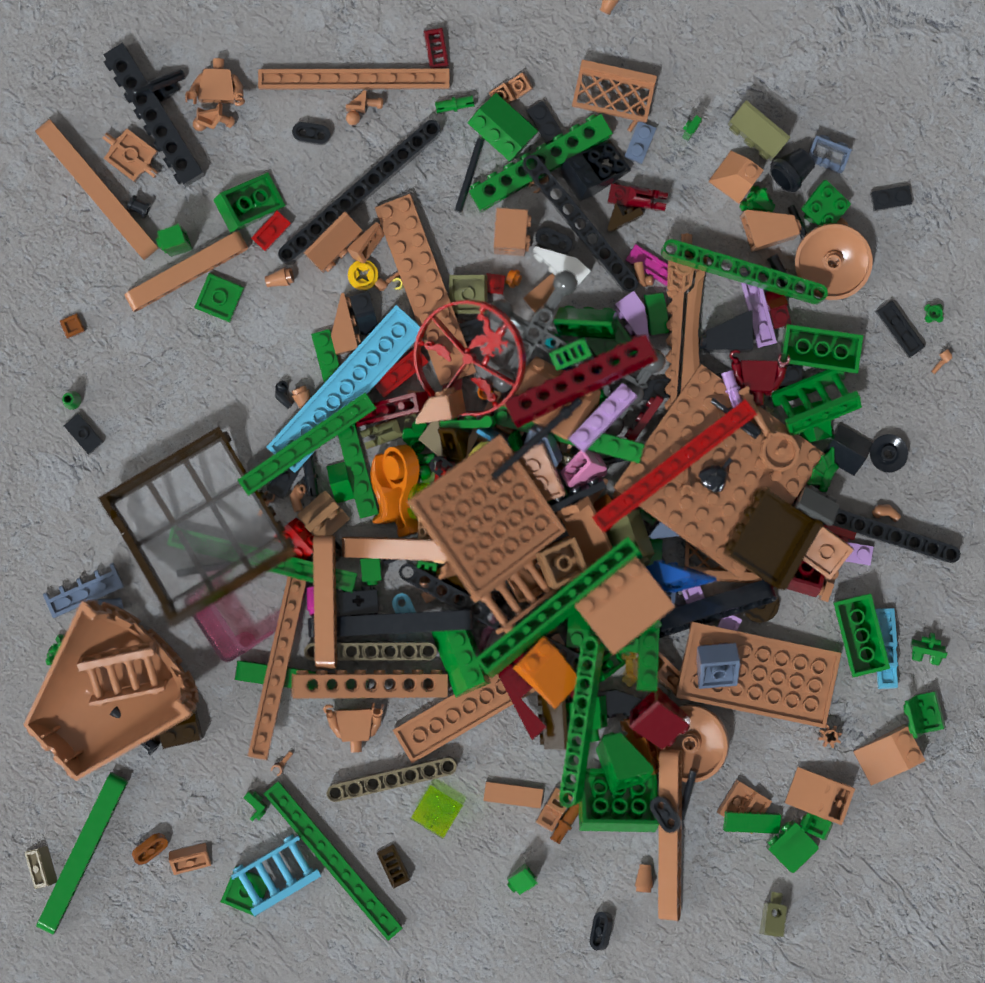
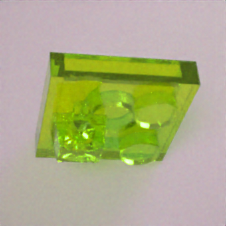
(436, 812)

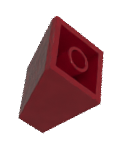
(659, 719)

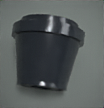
(792, 169)

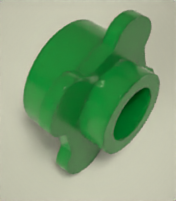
(935, 308)

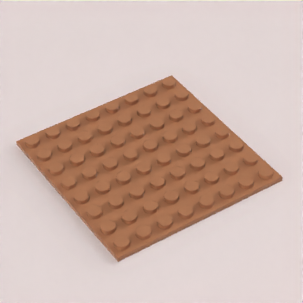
(706, 516)

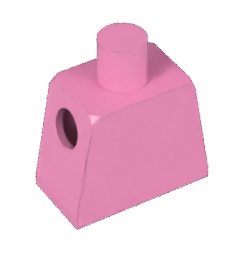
(583, 467)

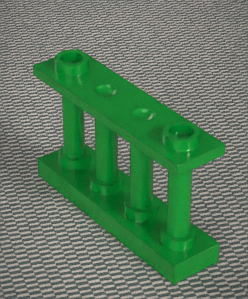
(821, 414)

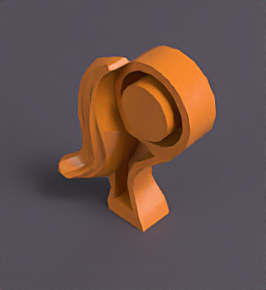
(392, 480)

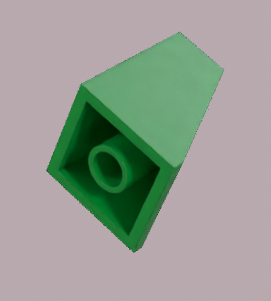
(622, 762)

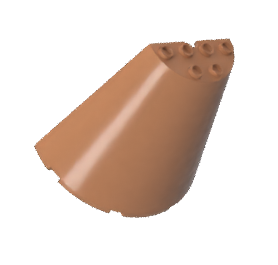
(87, 735)

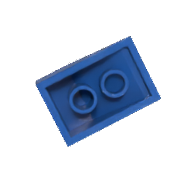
(677, 578)

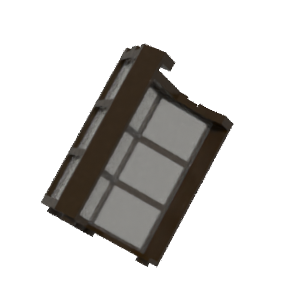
(197, 526)

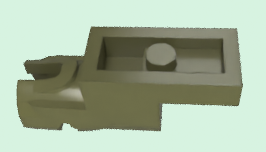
(388, 430)

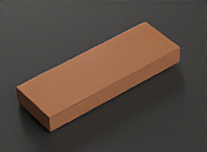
(513, 794)

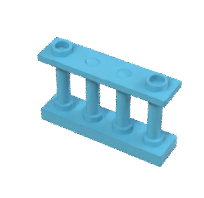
(292, 884)

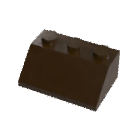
(555, 734)

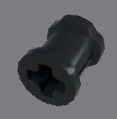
(139, 206)

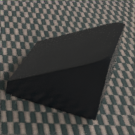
(166, 92)

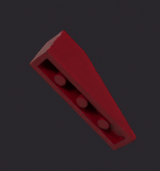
(395, 408)

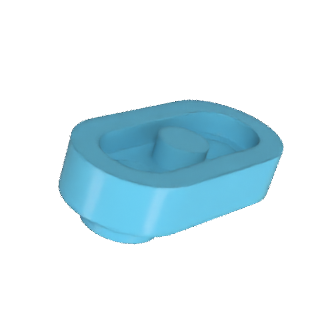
(408, 608)

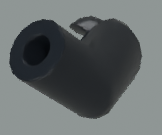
(281, 394)

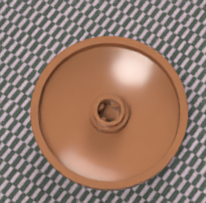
(836, 258)
(703, 745)

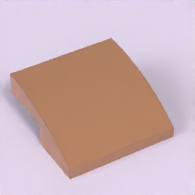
(743, 799)

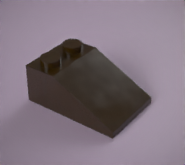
(183, 732)

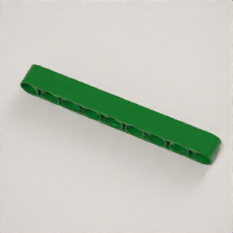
(753, 271)
(575, 728)
(82, 853)

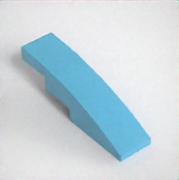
(888, 678)

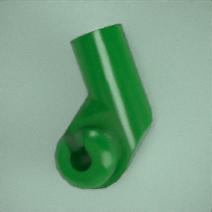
(424, 458)

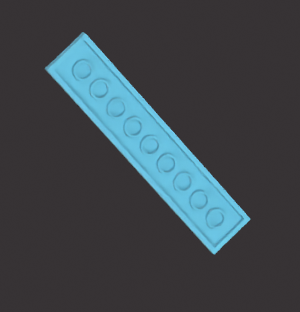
(353, 378)

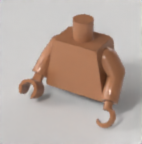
(216, 86)
(354, 724)

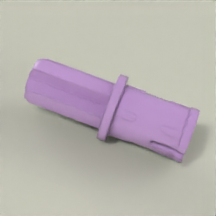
(732, 388)

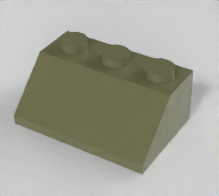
(758, 131)

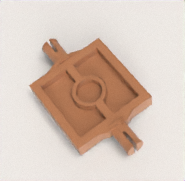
(130, 155)

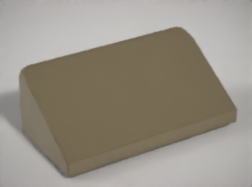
(41, 867)

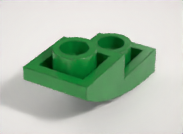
(657, 313)

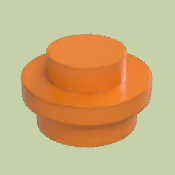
(513, 278)

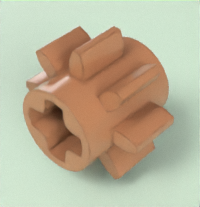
(823, 736)

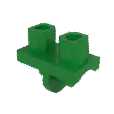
(928, 646)

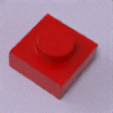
(495, 283)

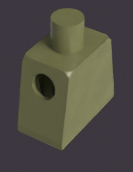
(773, 925)

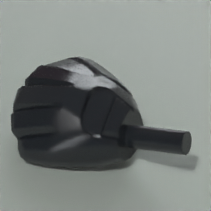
(715, 476)

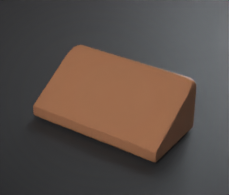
(540, 294)
(189, 858)

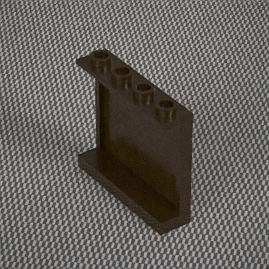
(772, 538)

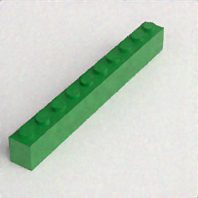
(555, 609)

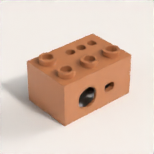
(511, 232)

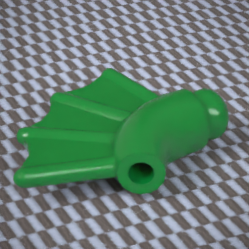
(824, 471)

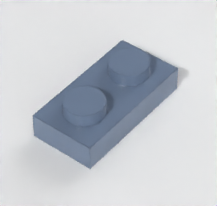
(640, 142)

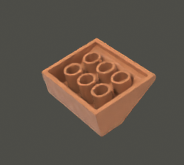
(535, 374)
(624, 606)

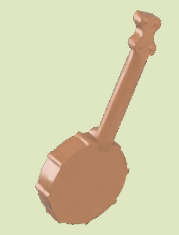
(777, 450)

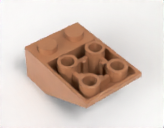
(819, 795)

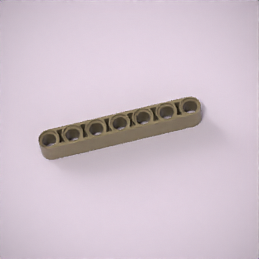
(380, 651)
(384, 785)

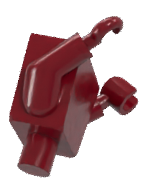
(759, 376)

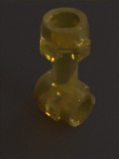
(629, 678)

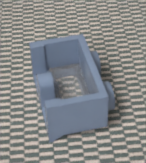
(829, 154)

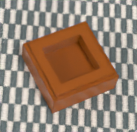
(72, 326)

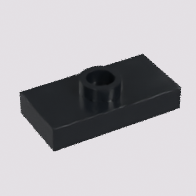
(83, 434)

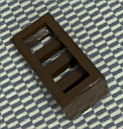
(395, 883)

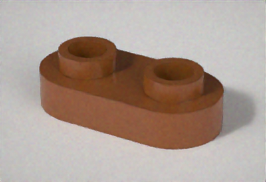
(149, 848)

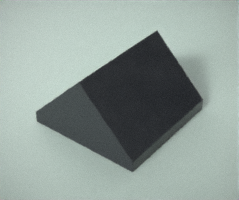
(850, 449)

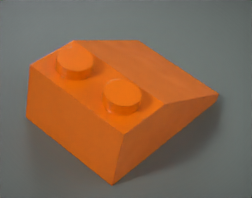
(547, 672)

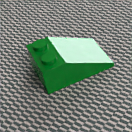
(248, 202)

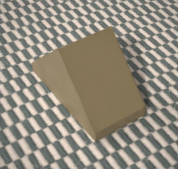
(432, 439)

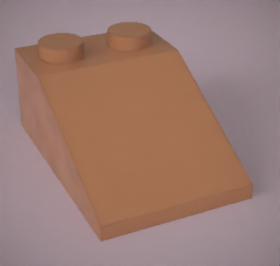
(889, 755)

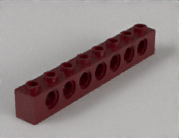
(590, 384)

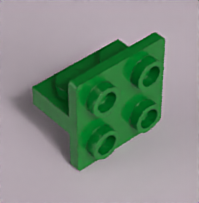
(825, 205)

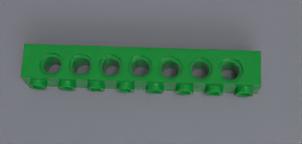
(601, 133)

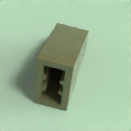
(634, 528)

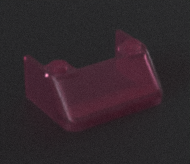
(221, 636)

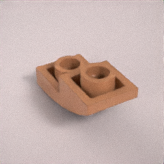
(514, 88)

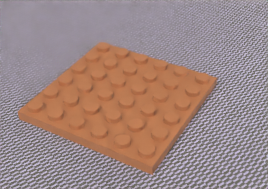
(485, 522)

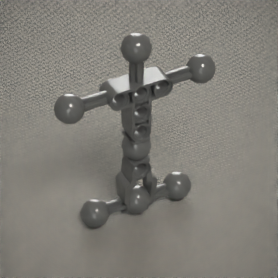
(564, 284)

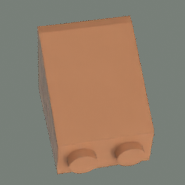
(768, 228)

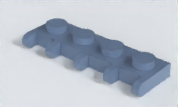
(91, 590)

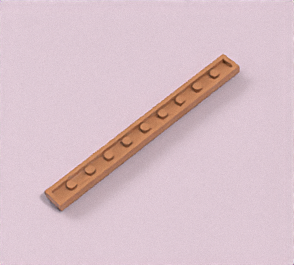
(352, 79)
(277, 669)

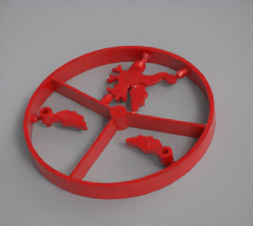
(494, 340)

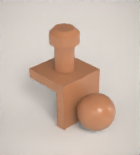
(359, 105)
(210, 118)

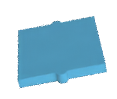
(489, 434)

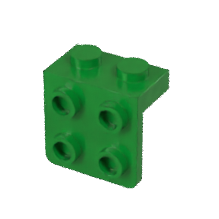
(924, 713)
(792, 846)

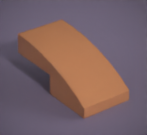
(552, 811)

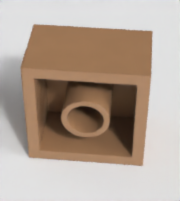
(561, 562)

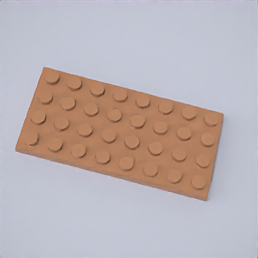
(773, 676)

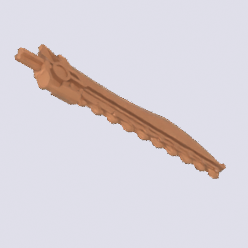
(678, 282)

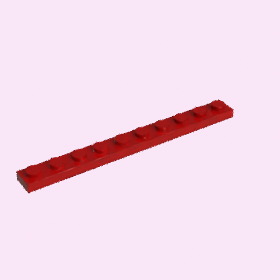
(674, 465)

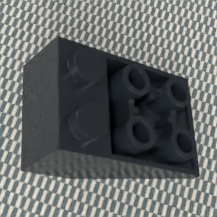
(594, 170)

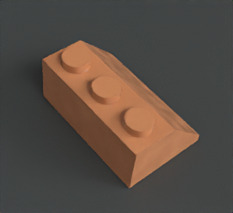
(333, 243)

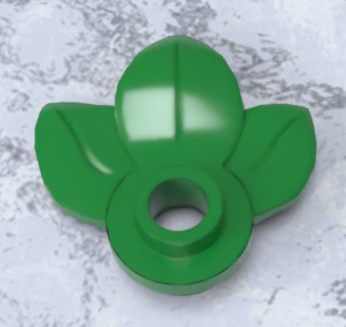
(411, 436)

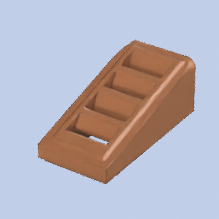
(366, 243)

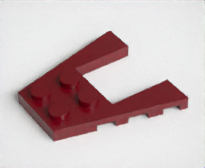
(517, 688)

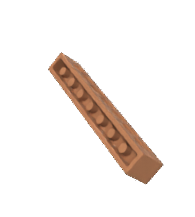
(438, 686)

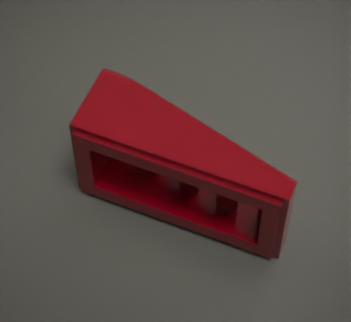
(427, 33)

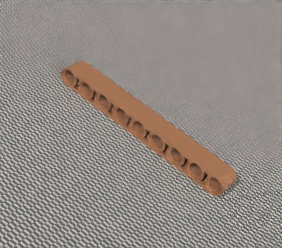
(96, 189)
(670, 843)

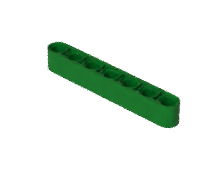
(256, 673)

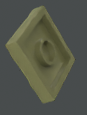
(468, 287)

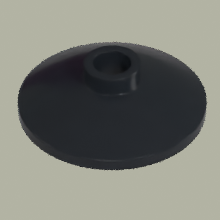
(898, 451)

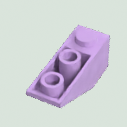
(633, 313)

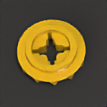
(362, 284)

